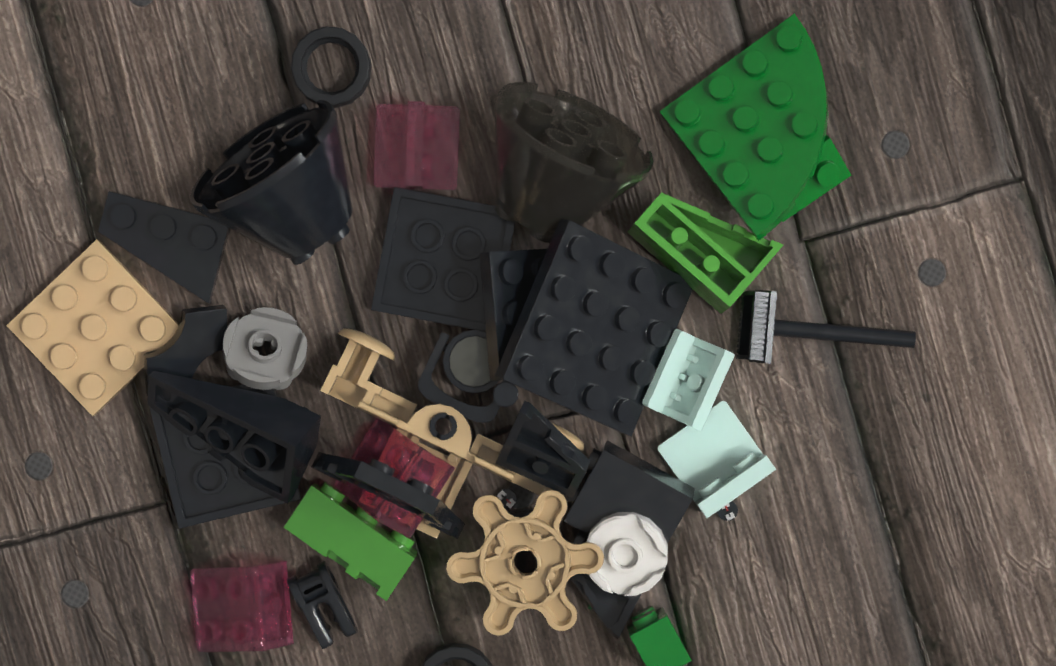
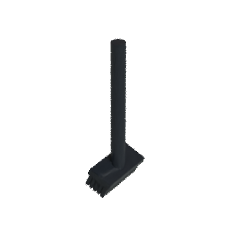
(759, 327)

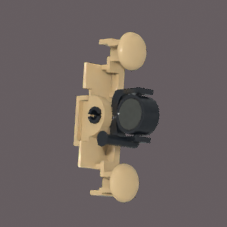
(468, 370)

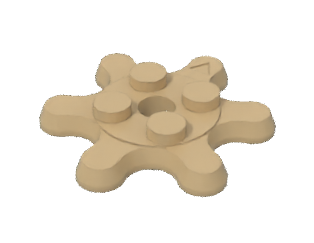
(512, 589)

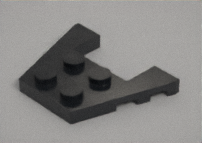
(379, 480)

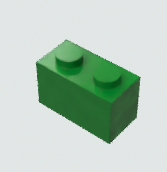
(657, 639)

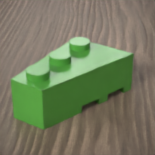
(705, 251)
(352, 538)

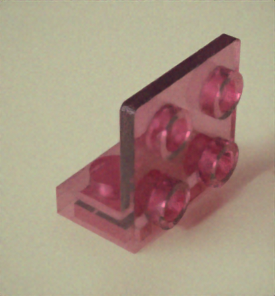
(409, 461)
(242, 608)

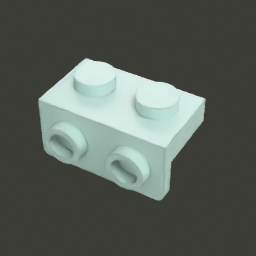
(688, 379)

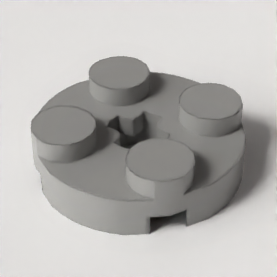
(260, 371)

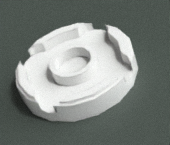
(632, 553)

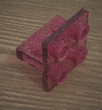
(416, 146)

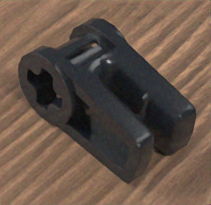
(326, 592)

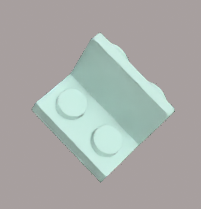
(717, 460)

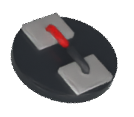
(507, 497)
(728, 512)

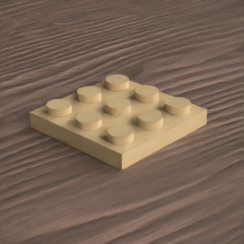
(94, 327)

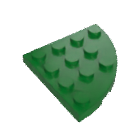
(758, 124)

